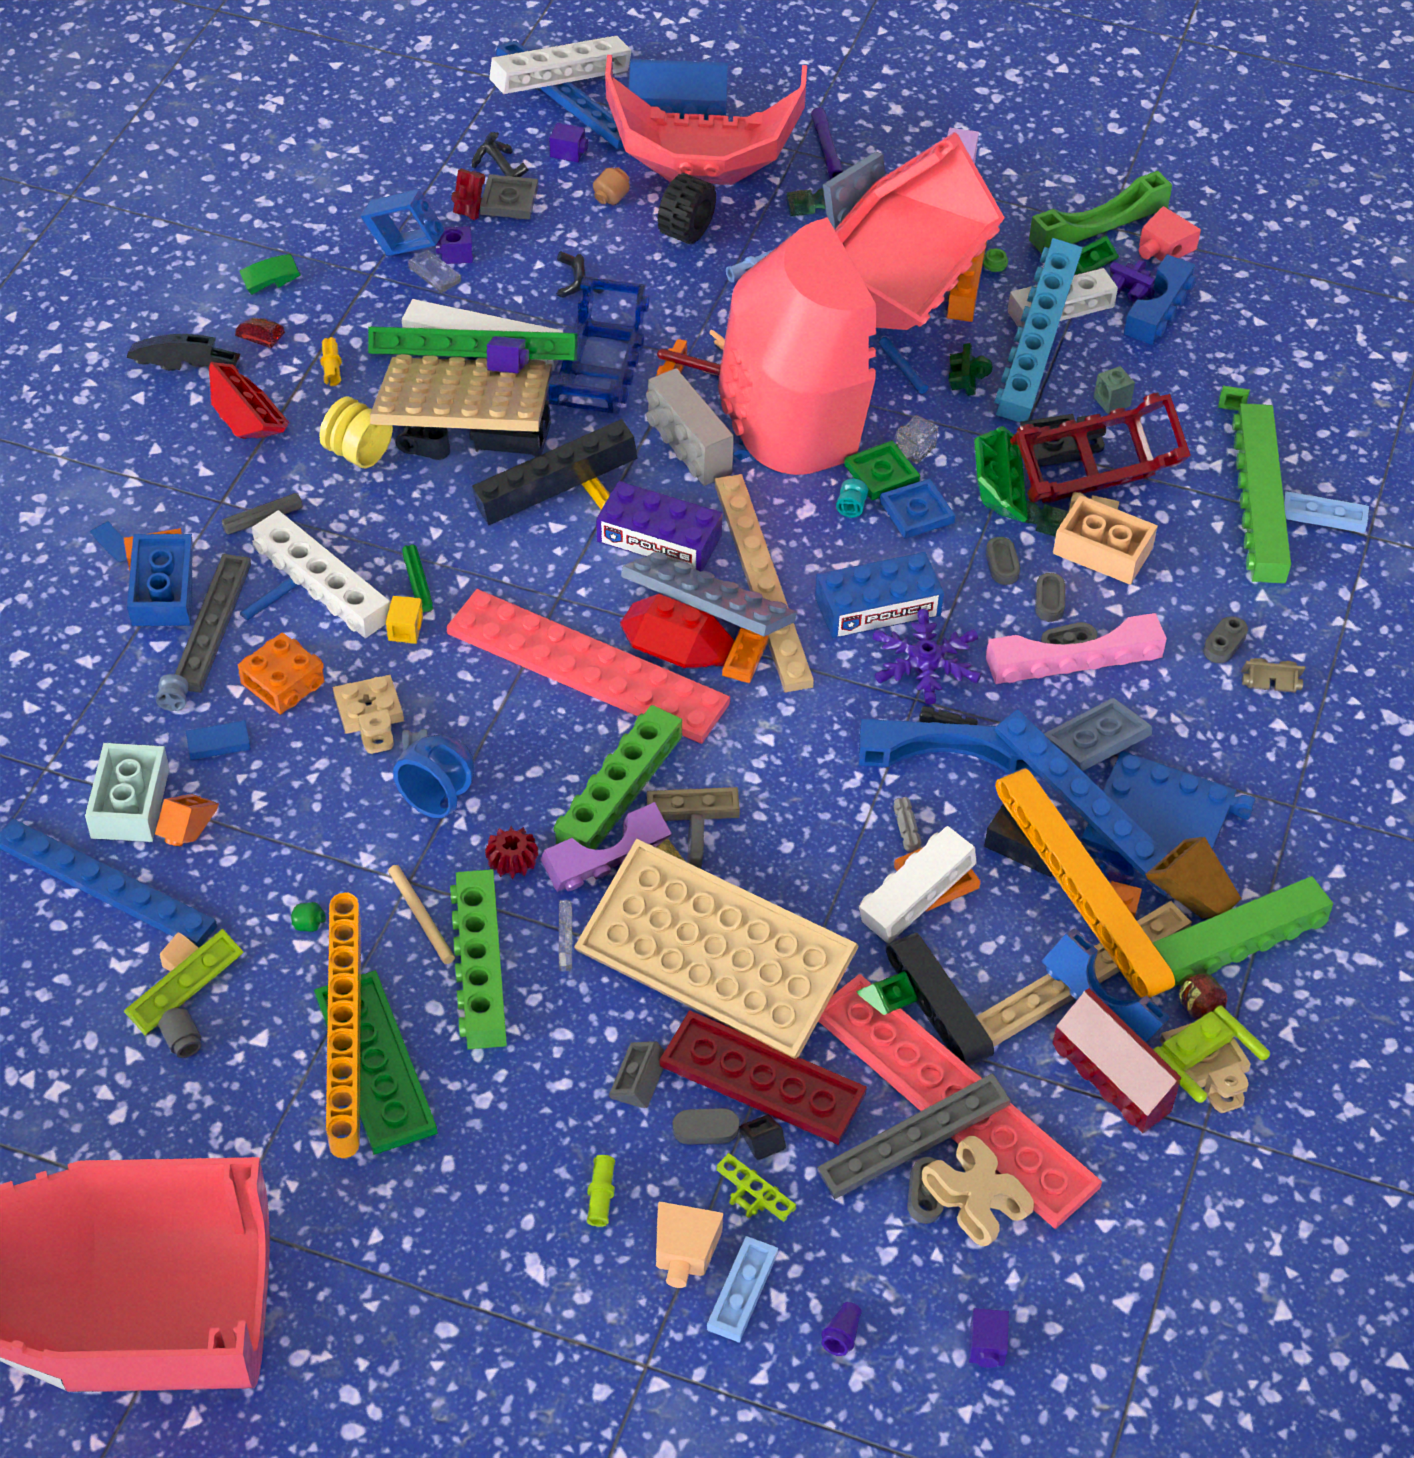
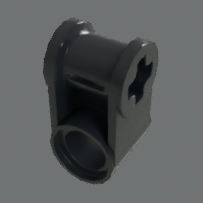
(425, 441)

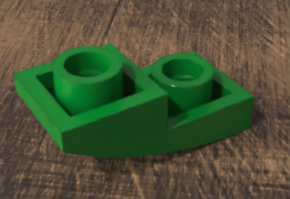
(269, 271)

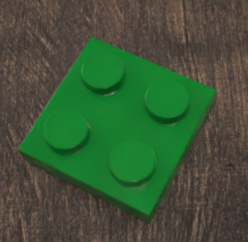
(882, 469)

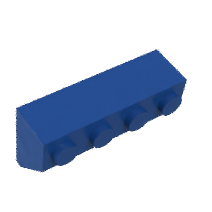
(681, 86)

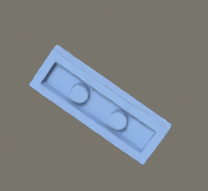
(1326, 512)
(742, 1289)

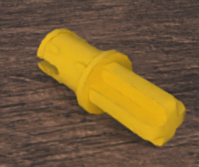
(331, 361)

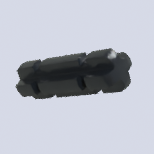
(929, 715)

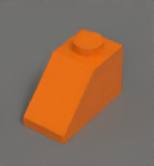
(184, 818)

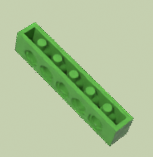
(620, 779)
(484, 1028)

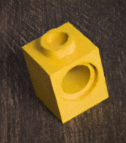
(404, 619)

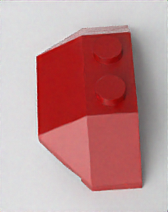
(243, 404)
(676, 632)

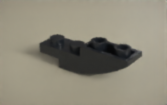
(174, 349)

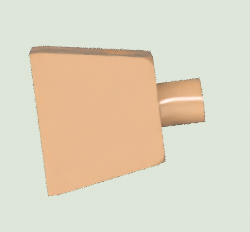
(686, 1241)

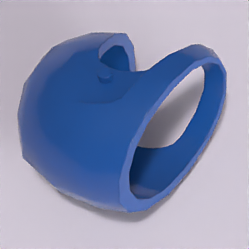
(433, 771)

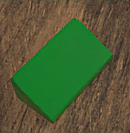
(1096, 255)
(889, 993)

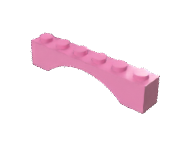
(1019, 658)

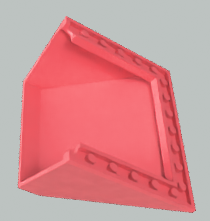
(920, 232)

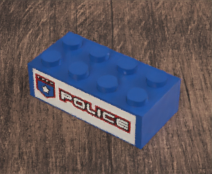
(878, 594)

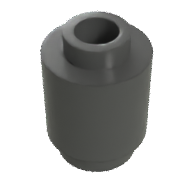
(180, 1032)

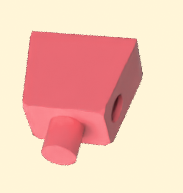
(1168, 235)

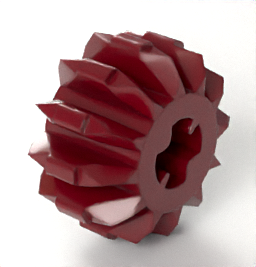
(511, 852)

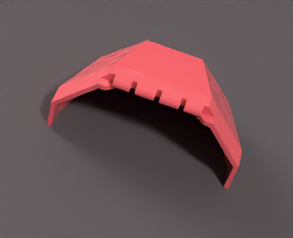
(699, 147)

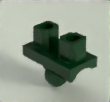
(967, 369)

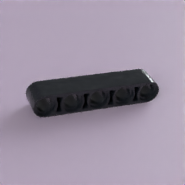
(940, 1000)

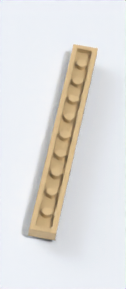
(762, 578)

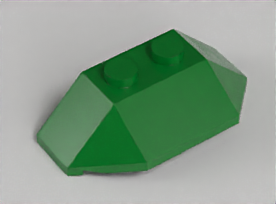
(1001, 474)

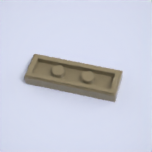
(709, 802)

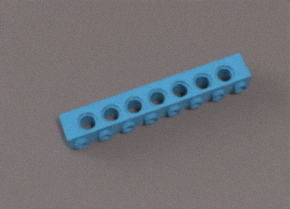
(1038, 332)

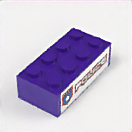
(655, 522)

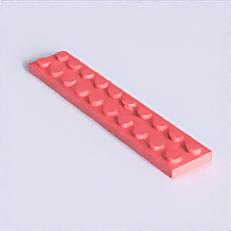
(586, 663)
(930, 1072)

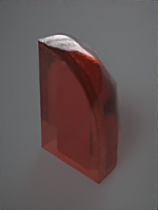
(260, 331)

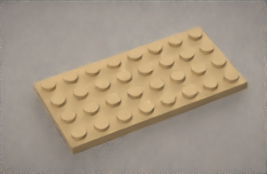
(717, 948)

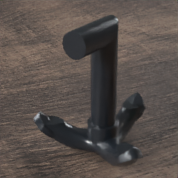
(493, 148)
(578, 270)

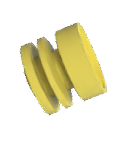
(349, 433)

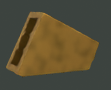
(1195, 878)

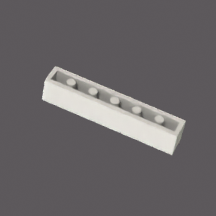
(431, 315)

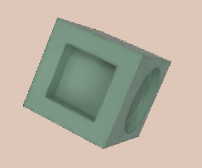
(1114, 389)

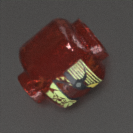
(1202, 995)

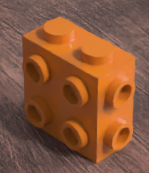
(281, 673)

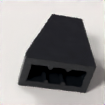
(1010, 841)

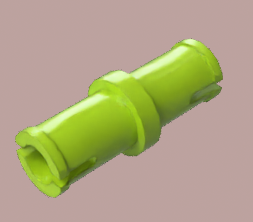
(601, 1190)

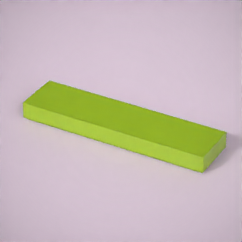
(184, 981)

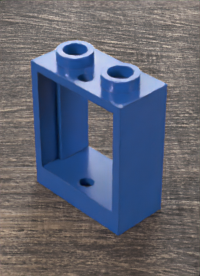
(391, 240)

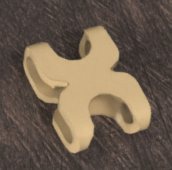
(977, 1190)

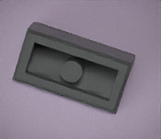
(638, 1074)

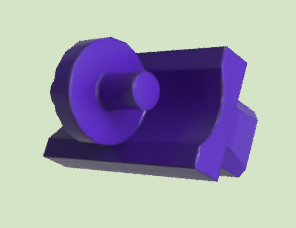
(1134, 278)

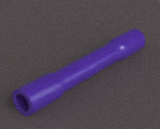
(822, 127)

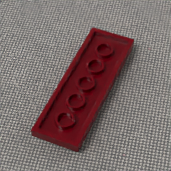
(763, 1077)

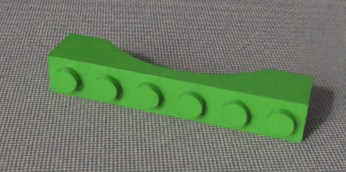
(1137, 201)

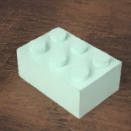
(127, 792)

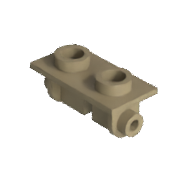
(1261, 672)

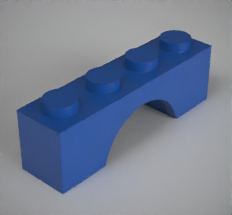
(1150, 317)
(1074, 964)

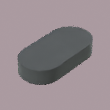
(1002, 560)
(1050, 597)
(696, 840)
(705, 1126)

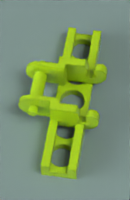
(744, 1185)

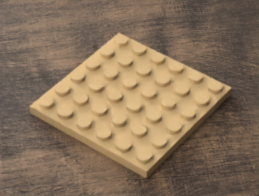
(461, 394)

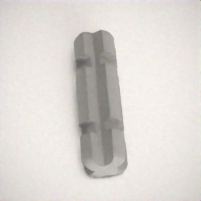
(907, 824)

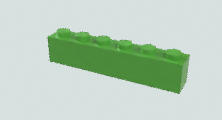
(1245, 930)

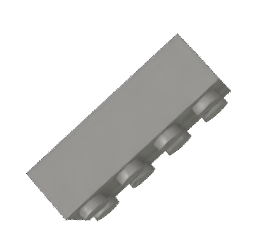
(689, 426)

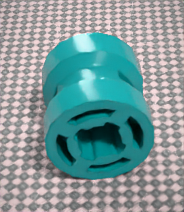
(852, 498)

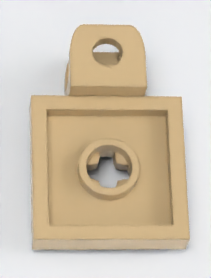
(371, 720)
(1220, 1073)

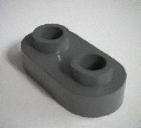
(1070, 634)
(1229, 635)
(920, 1195)

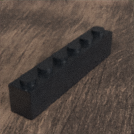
(555, 472)

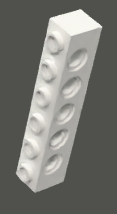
(558, 64)
(321, 574)

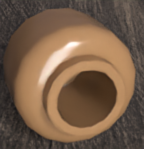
(611, 186)

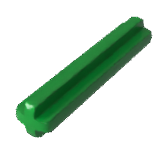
(417, 576)

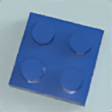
(917, 508)

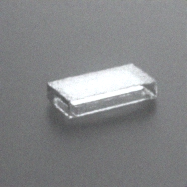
(434, 271)
(565, 935)

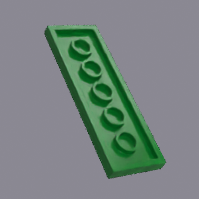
(390, 1091)

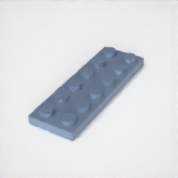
(709, 594)

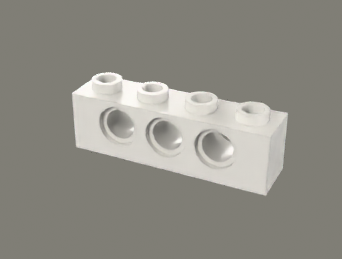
(1087, 294)

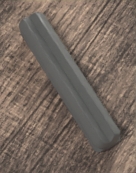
(257, 514)

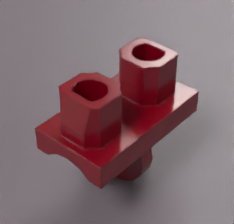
(468, 193)

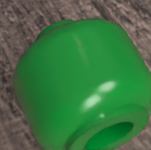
(307, 916)

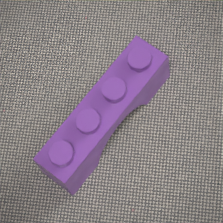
(572, 863)

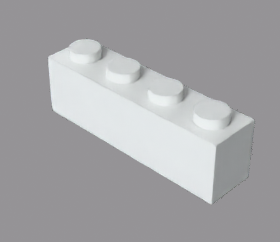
(917, 884)

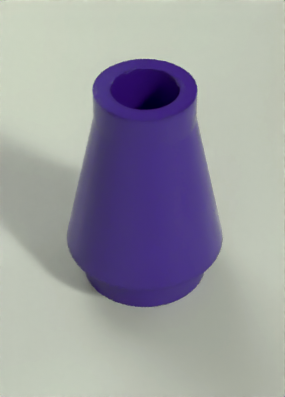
(841, 1331)

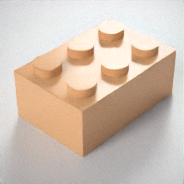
(1105, 539)

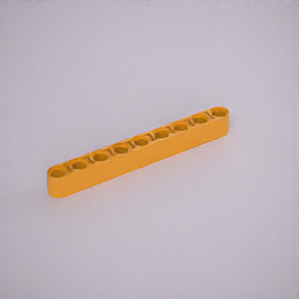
(1085, 884)
(345, 1034)

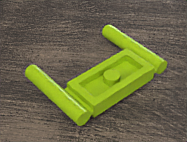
(1202, 1040)

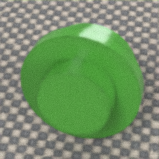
(995, 260)

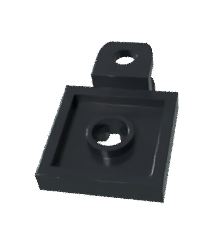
(1066, 448)

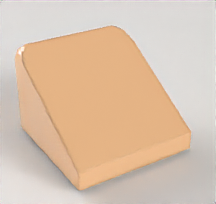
(176, 951)

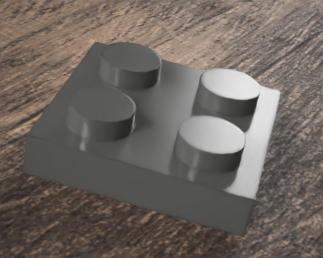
(509, 196)

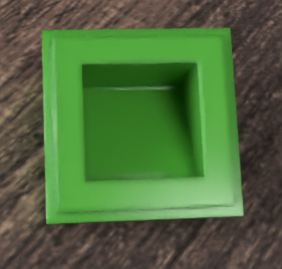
(1232, 397)

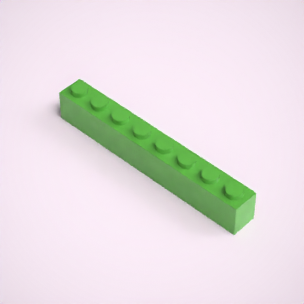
(1261, 493)

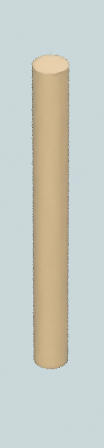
(421, 914)

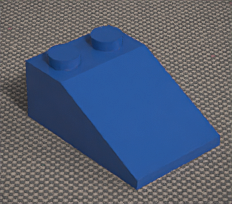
(160, 580)

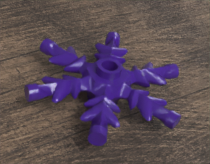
(926, 656)

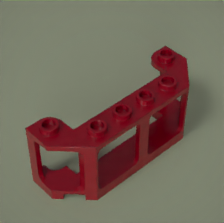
(1028, 436)

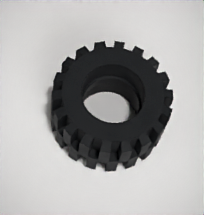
(686, 208)

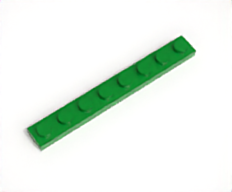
(467, 342)

